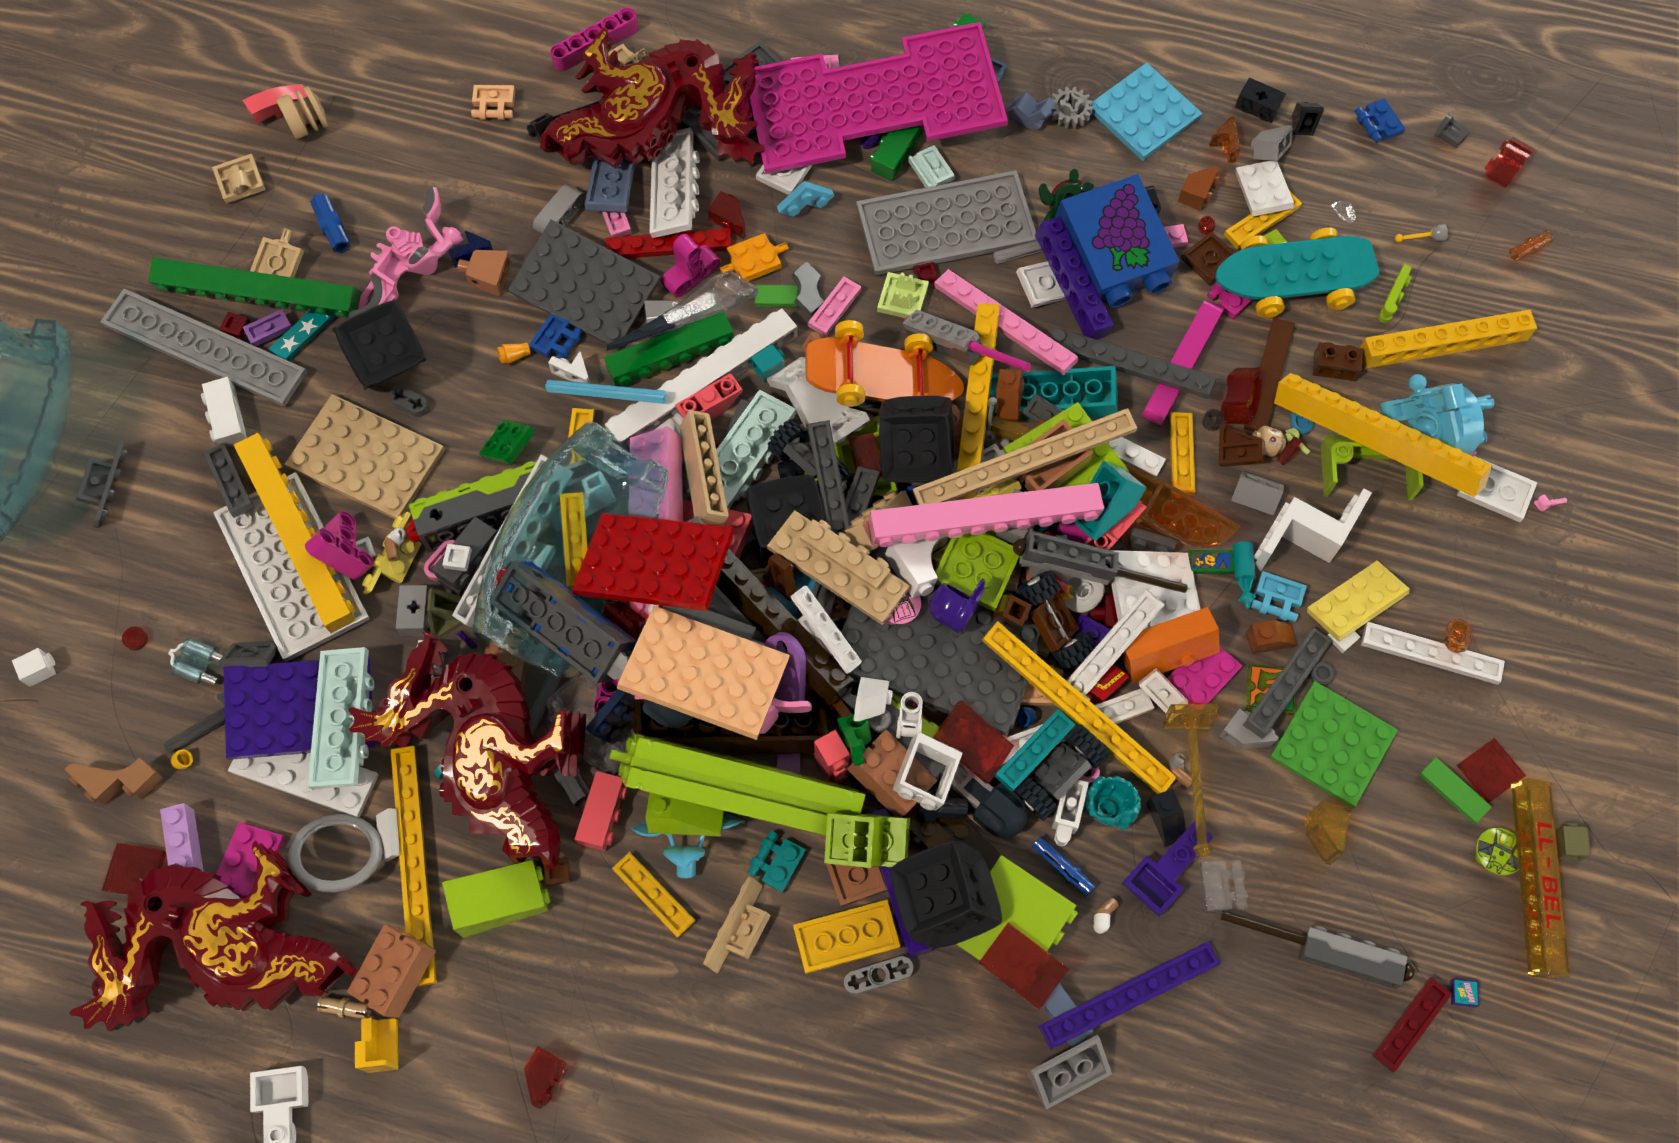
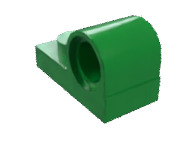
(855, 737)

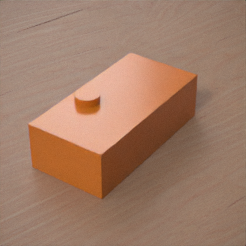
(1172, 644)

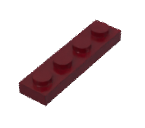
(1412, 1024)

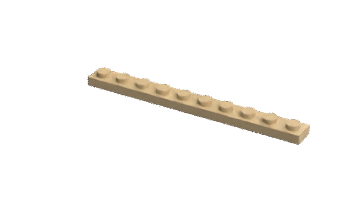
(1026, 459)

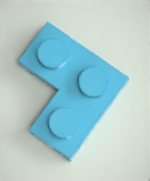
(805, 195)

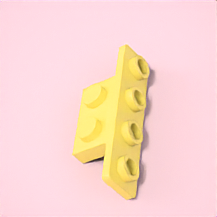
(393, 570)

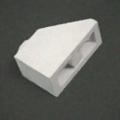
(872, 698)

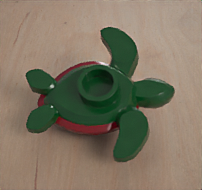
(1063, 190)

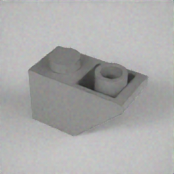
(1243, 738)

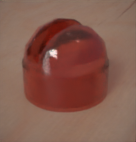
(1209, 227)

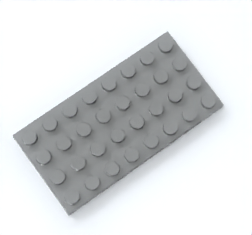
(945, 222)

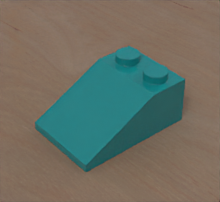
(1119, 496)

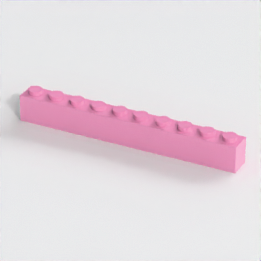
(985, 514)

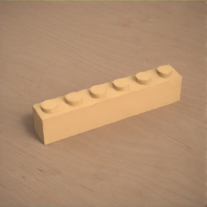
(703, 468)

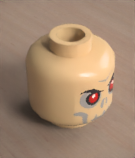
(1273, 440)

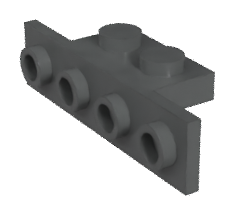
(97, 482)

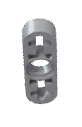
(874, 985)

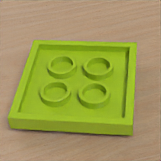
(974, 558)

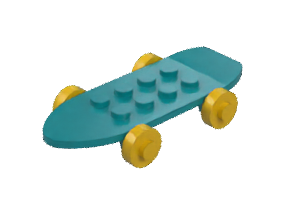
(1299, 269)

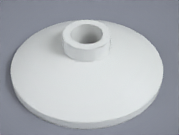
(1081, 602)

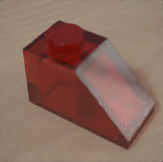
(726, 213)

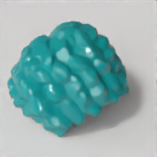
(1113, 801)

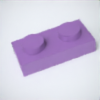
(267, 328)

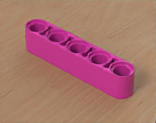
(571, 50)

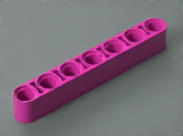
(1185, 356)

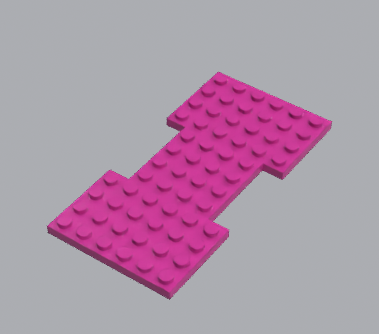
(937, 83)

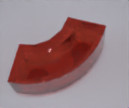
(1509, 161)
(1242, 395)

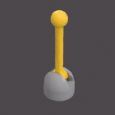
(1438, 233)

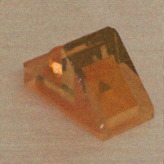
(1228, 138)

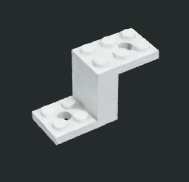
(815, 404)
(1311, 529)

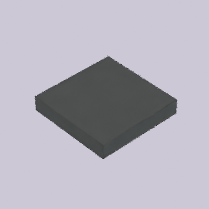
(249, 654)

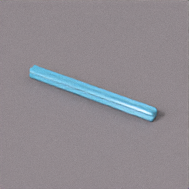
(606, 391)

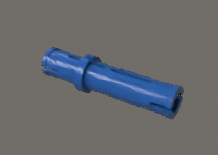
(1066, 868)

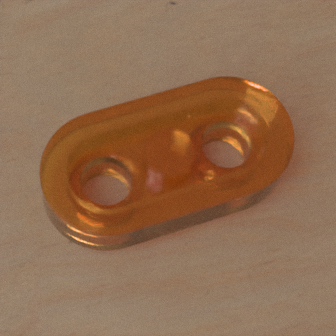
(1457, 635)

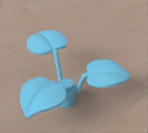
(685, 856)

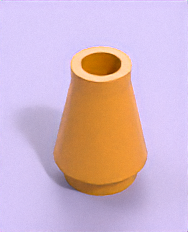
(512, 352)

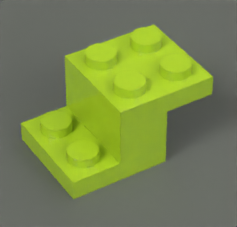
(866, 840)

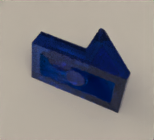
(465, 251)

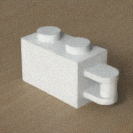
(1069, 812)

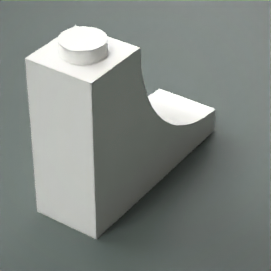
(914, 564)

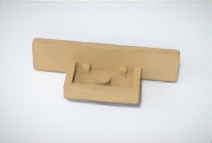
(740, 928)

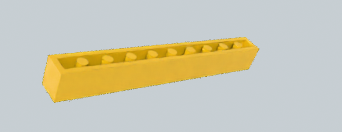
(1383, 434)
(294, 531)

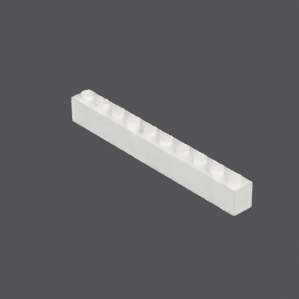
(727, 359)

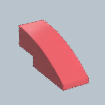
(265, 105)

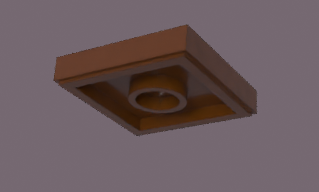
(1207, 256)

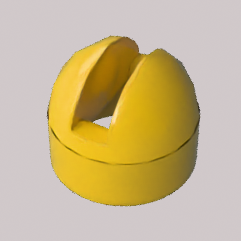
(181, 759)

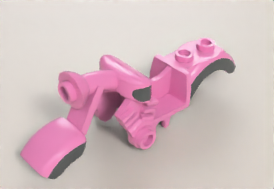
(407, 255)

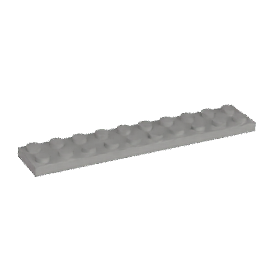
(204, 347)

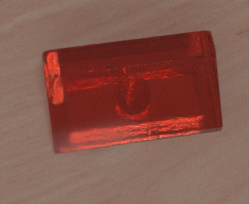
(865, 452)

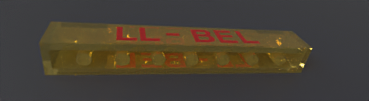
(1540, 879)

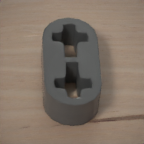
(411, 397)

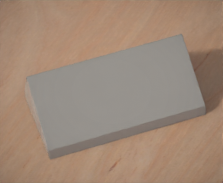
(1070, 1072)

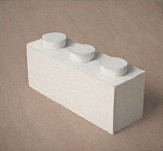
(223, 412)

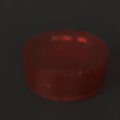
(134, 638)

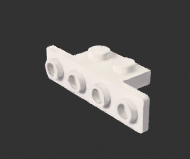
(823, 629)

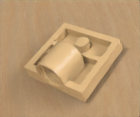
(238, 178)

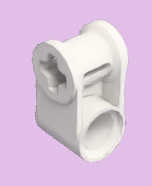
(909, 720)

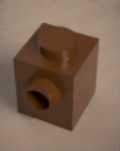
(1012, 610)

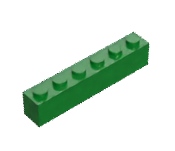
(669, 349)

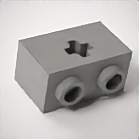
(409, 619)

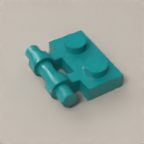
(783, 865)

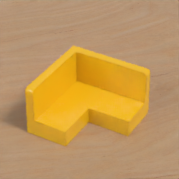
(377, 1046)

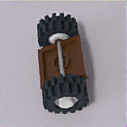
(1055, 620)

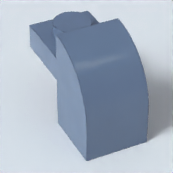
(1028, 112)

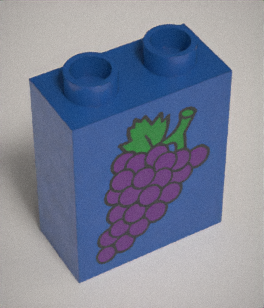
(1120, 240)

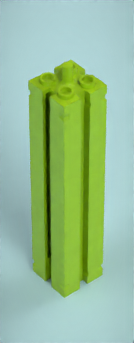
(733, 784)

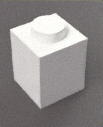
(34, 667)

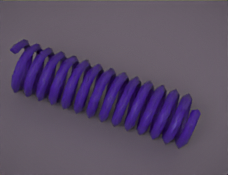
(470, 642)

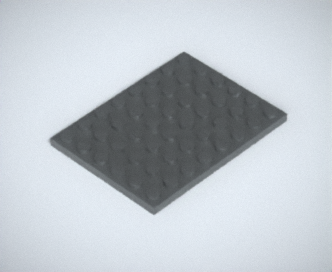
(940, 662)

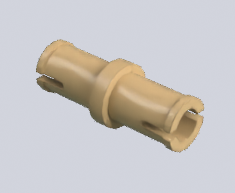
(343, 1007)

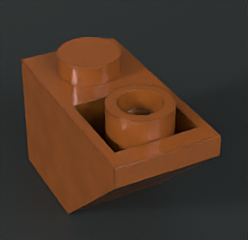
(1198, 186)

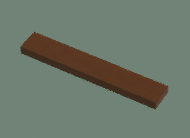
(1271, 370)

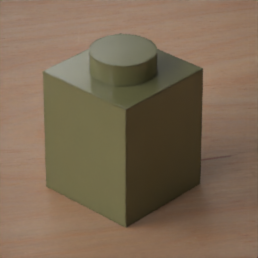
(1572, 842)

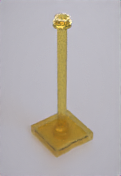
(1193, 718)

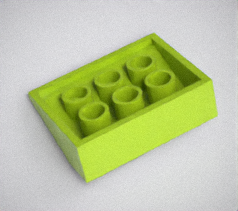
(681, 817)

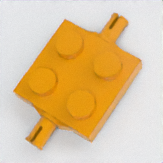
(754, 257)

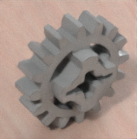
(1071, 107)

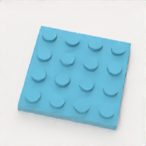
(1145, 111)

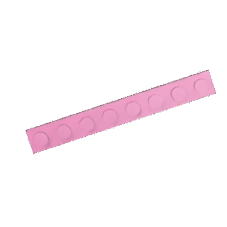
(1009, 323)

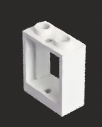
(937, 752)

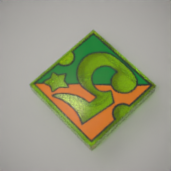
(1259, 681)

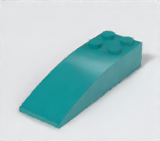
(1091, 387)

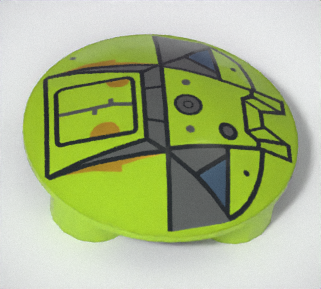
(1497, 851)

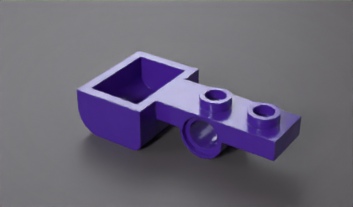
(1155, 882)

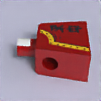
(1107, 685)

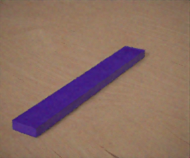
(1129, 995)

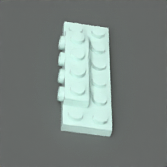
(746, 447)
(335, 749)

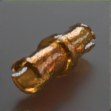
(1531, 245)

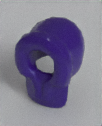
(953, 606)

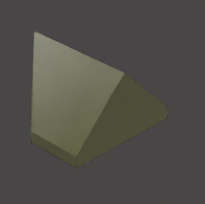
(440, 611)

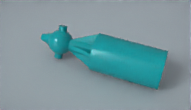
(1244, 570)

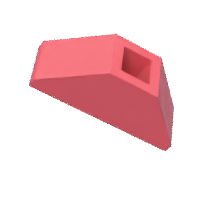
(712, 399)

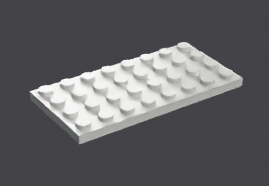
(275, 580)

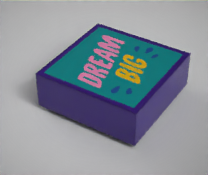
(1464, 993)

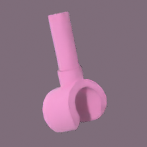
(1544, 503)

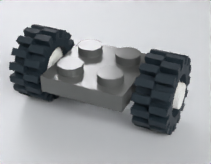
(792, 443)
(1061, 771)

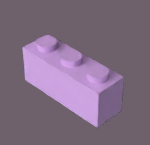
(181, 836)

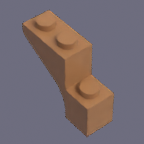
(104, 784)

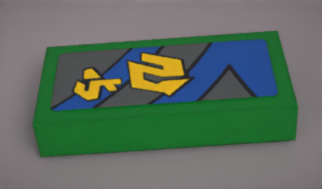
(1211, 561)

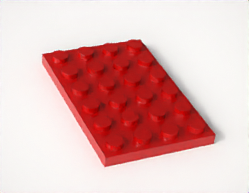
(653, 561)

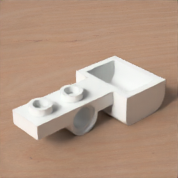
(275, 1096)

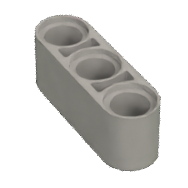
(560, 207)

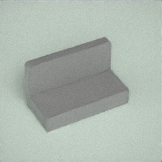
(1257, 492)

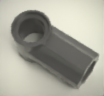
(574, 787)

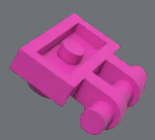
(1231, 303)

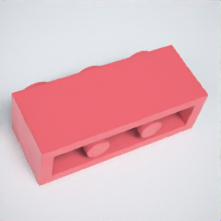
(832, 757)
(601, 811)

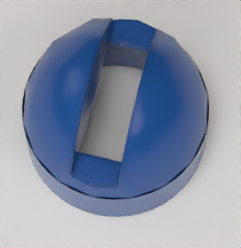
(1026, 716)

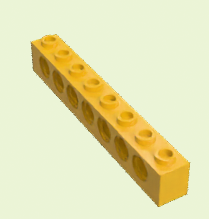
(1448, 339)

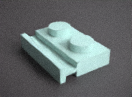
(931, 167)

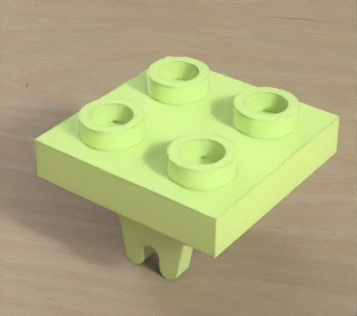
(902, 295)

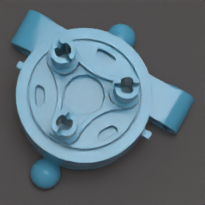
(1443, 413)

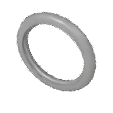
(308, 880)

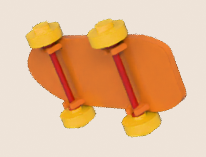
(876, 372)

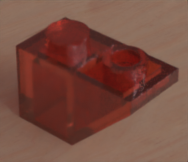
(541, 1075)

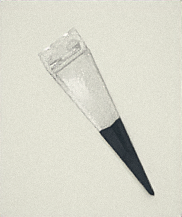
(715, 296)

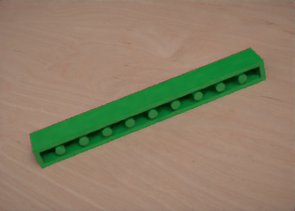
(899, 143)
(254, 286)

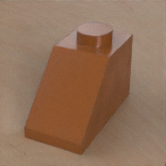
(1009, 394)
(1270, 636)

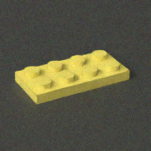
(1358, 600)

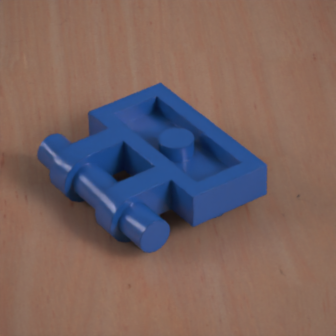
(1383, 117)
(551, 333)

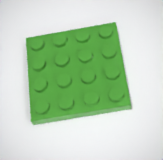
(1333, 744)

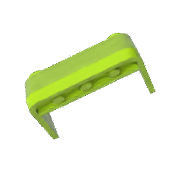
(1340, 450)

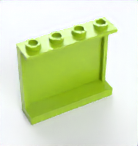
(1027, 906)

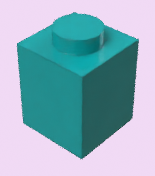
(768, 362)

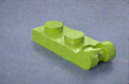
(1395, 294)

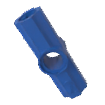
(330, 223)

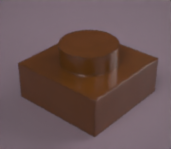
(559, 875)

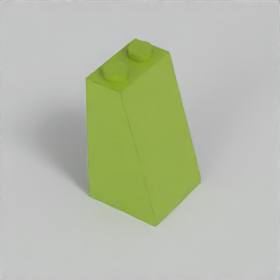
(495, 898)

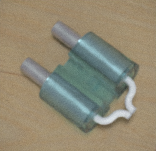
(194, 660)

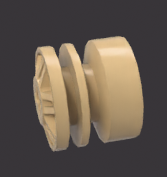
(302, 112)

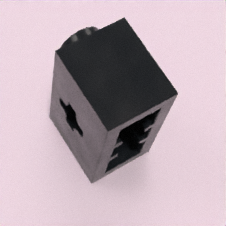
(1260, 100)

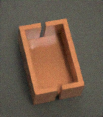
(1058, 472)
(881, 769)
(391, 971)

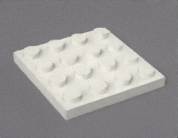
(1166, 565)

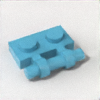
(1280, 590)

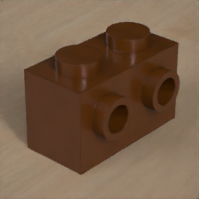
(1337, 361)

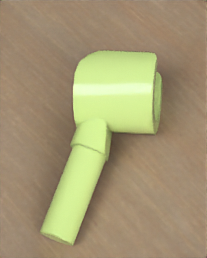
(1290, 433)

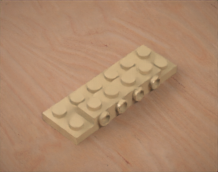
(839, 566)

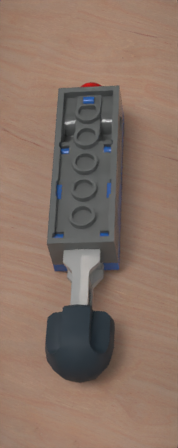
(571, 629)

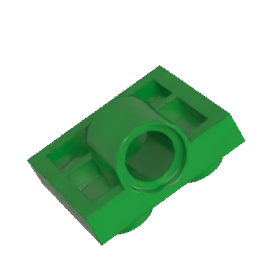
(507, 442)

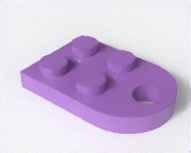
(793, 680)

